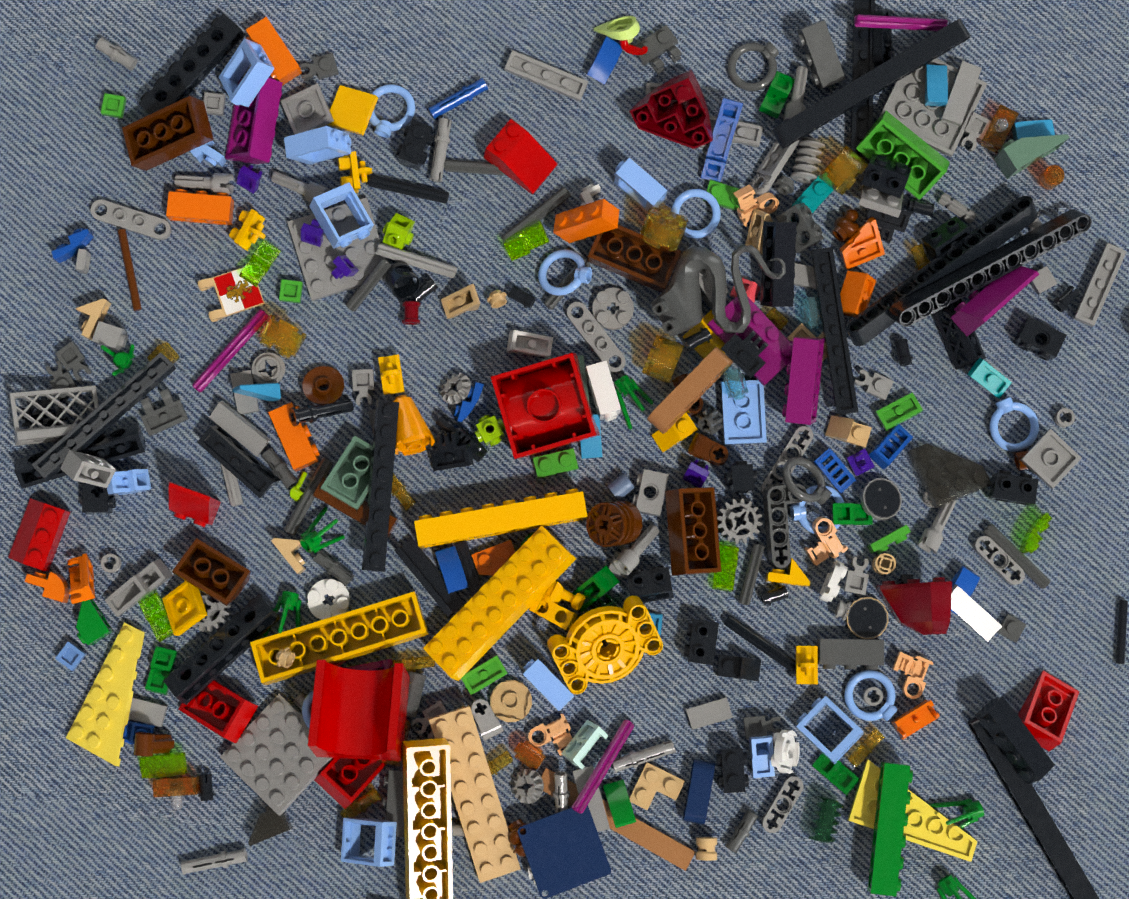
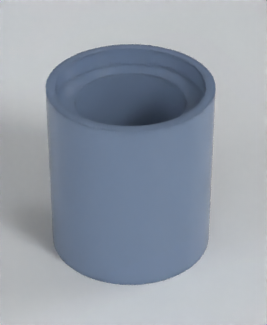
(620, 487)

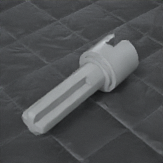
(796, 104)
(216, 183)
(307, 190)
(932, 537)
(629, 558)

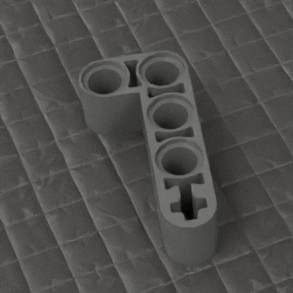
(771, 527)

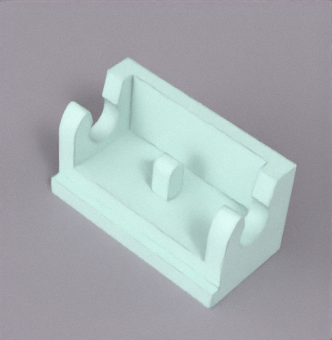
(582, 743)

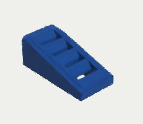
(881, 455)
(840, 466)

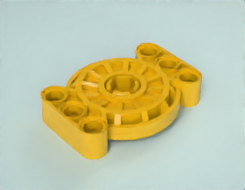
(618, 658)

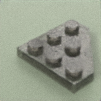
(946, 474)

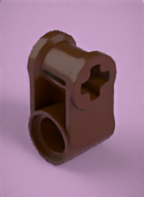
(704, 447)

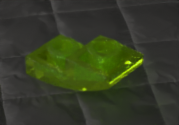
(525, 240)
(260, 263)
(1032, 538)
(725, 579)
(156, 615)
(163, 765)

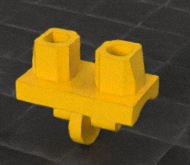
(350, 163)
(250, 229)
(391, 374)
(806, 664)

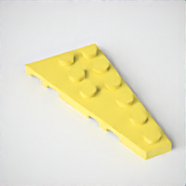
(108, 704)
(924, 823)

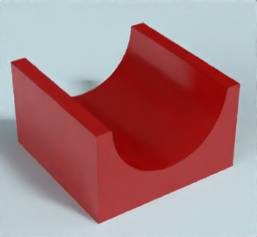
(544, 406)
(359, 712)

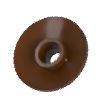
(321, 377)

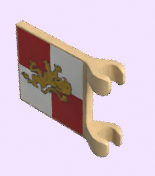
(233, 293)

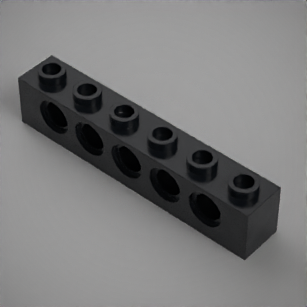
(203, 65)
(109, 445)
(222, 649)

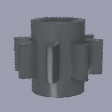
(710, 421)

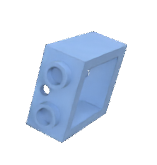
(255, 78)
(317, 145)
(639, 185)
(332, 197)
(547, 684)
(848, 741)
(384, 842)

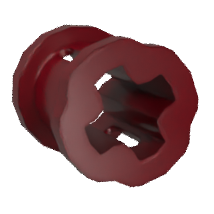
(411, 312)

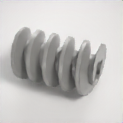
(806, 160)

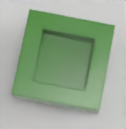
(113, 105)
(291, 291)

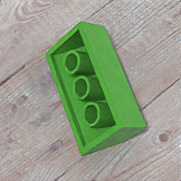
(900, 144)

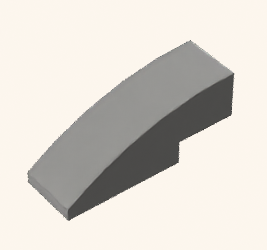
(138, 587)

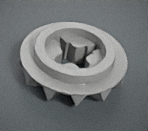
(260, 364)
(463, 386)
(532, 778)

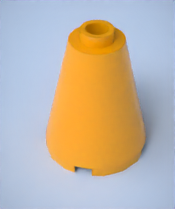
(412, 430)

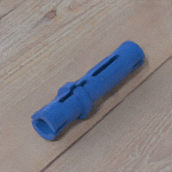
(466, 94)

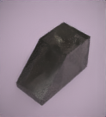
(269, 825)

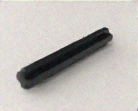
(408, 189)
(468, 567)
(760, 643)

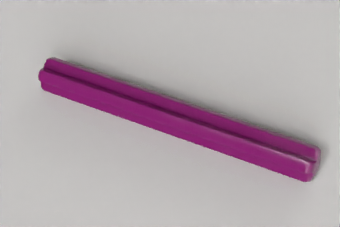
(895, 22)
(230, 350)
(603, 766)

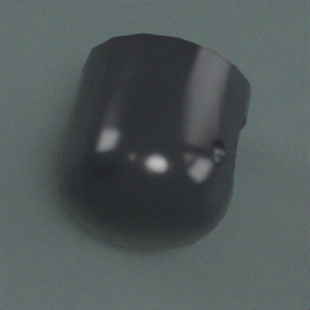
(400, 280)

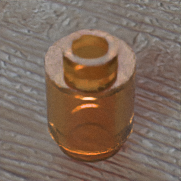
(1051, 177)
(529, 754)

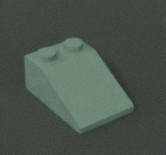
(1026, 151)
(351, 474)

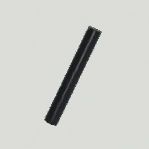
(1121, 635)

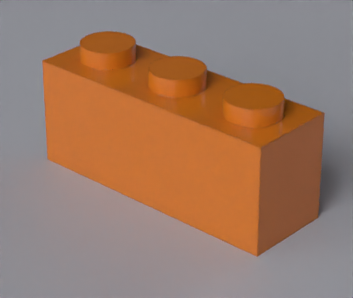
(277, 52)
(200, 207)
(586, 221)
(294, 438)

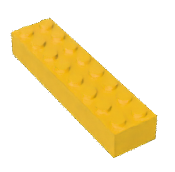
(500, 520)
(499, 603)
(341, 637)
(427, 819)

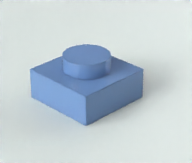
(70, 656)

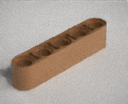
(690, 390)

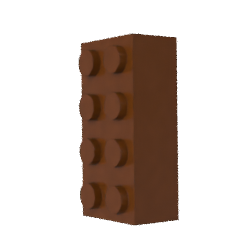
(167, 133)
(631, 257)
(693, 531)

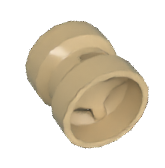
(884, 567)
(706, 848)

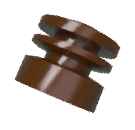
(614, 523)

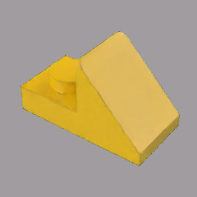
(679, 431)
(794, 576)

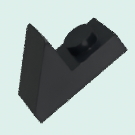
(738, 667)

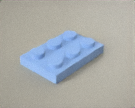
(744, 418)

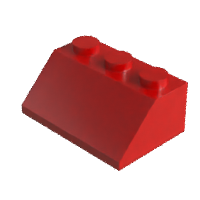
(39, 535)

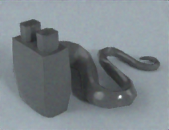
(681, 304)

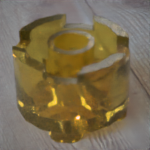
(843, 170)
(663, 228)
(282, 337)
(663, 359)

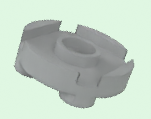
(620, 299)

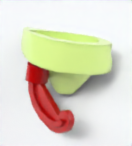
(624, 30)

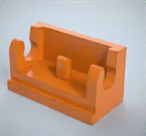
(856, 292)
(81, 579)
(915, 719)

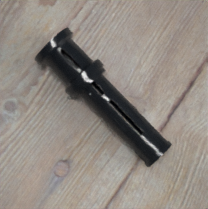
(312, 413)

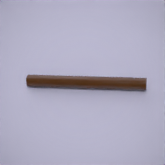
(129, 270)

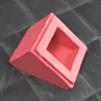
(751, 288)

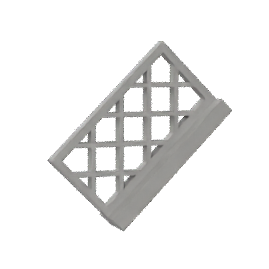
(52, 433)

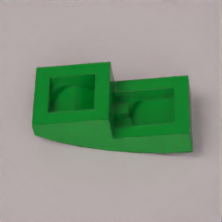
(777, 95)
(850, 514)
(161, 666)
(837, 774)
(619, 803)

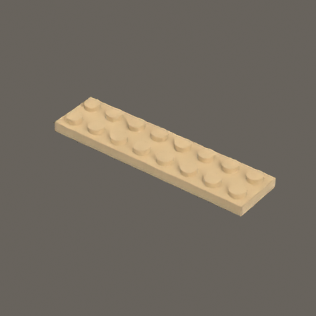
(476, 795)

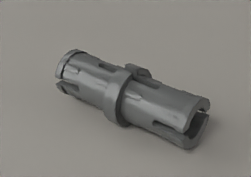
(279, 468)
(333, 567)
(741, 831)

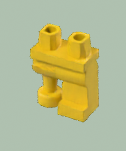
(548, 605)

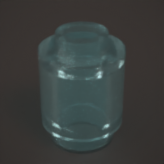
(810, 312)
(735, 384)

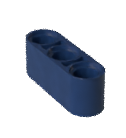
(699, 791)

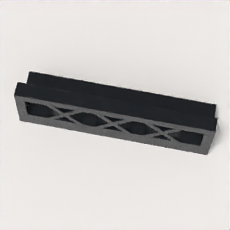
(970, 343)
(238, 460)
(429, 576)

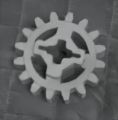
(748, 526)
(209, 620)

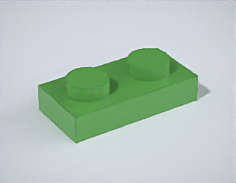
(723, 194)
(898, 411)
(555, 463)
(882, 544)
(484, 675)

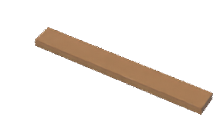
(637, 832)

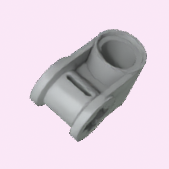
(487, 722)

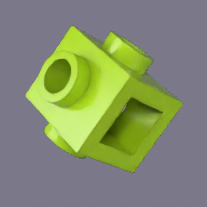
(398, 231)
(490, 438)

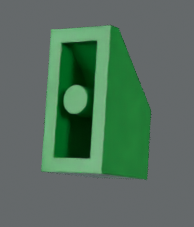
(596, 586)
(92, 623)

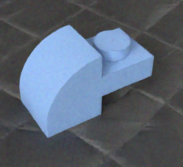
(212, 156)
(129, 482)
(761, 752)

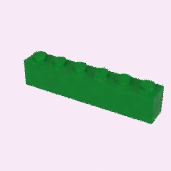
(889, 829)

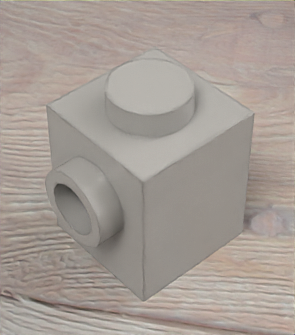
(110, 336)

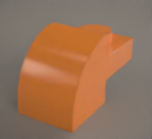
(54, 587)

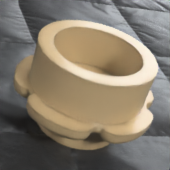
(497, 299)
(285, 657)

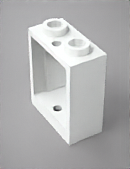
(603, 391)

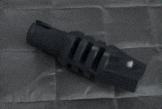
(477, 449)

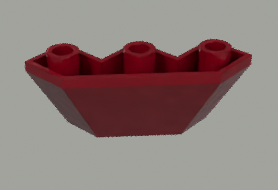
(675, 121)
(919, 605)

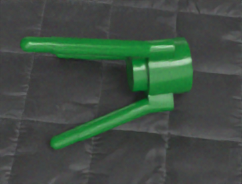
(120, 359)
(627, 386)
(311, 540)
(287, 602)
(971, 811)
(949, 885)

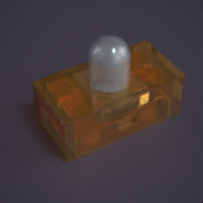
(999, 128)
(176, 789)

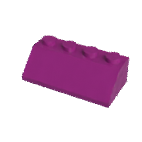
(254, 126)
(991, 299)
(776, 353)
(804, 380)

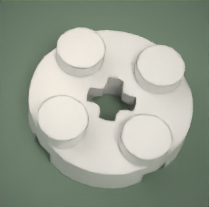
(830, 586)
(317, 596)
(785, 751)

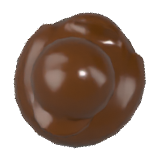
(844, 226)
(513, 836)

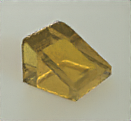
(777, 318)
(166, 350)

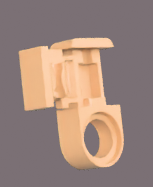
(748, 203)
(827, 545)
(916, 670)
(556, 730)

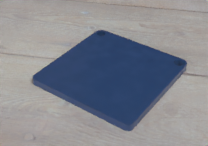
(564, 851)

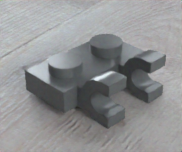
(657, 44)
(165, 417)

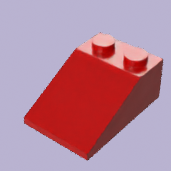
(520, 157)
(192, 504)
(1048, 710)
(221, 711)
(348, 778)

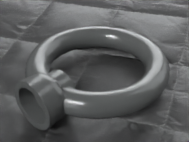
(768, 51)
(821, 493)

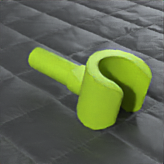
(295, 492)

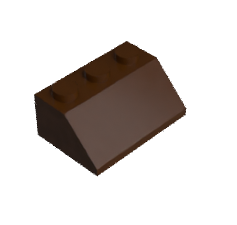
(212, 572)

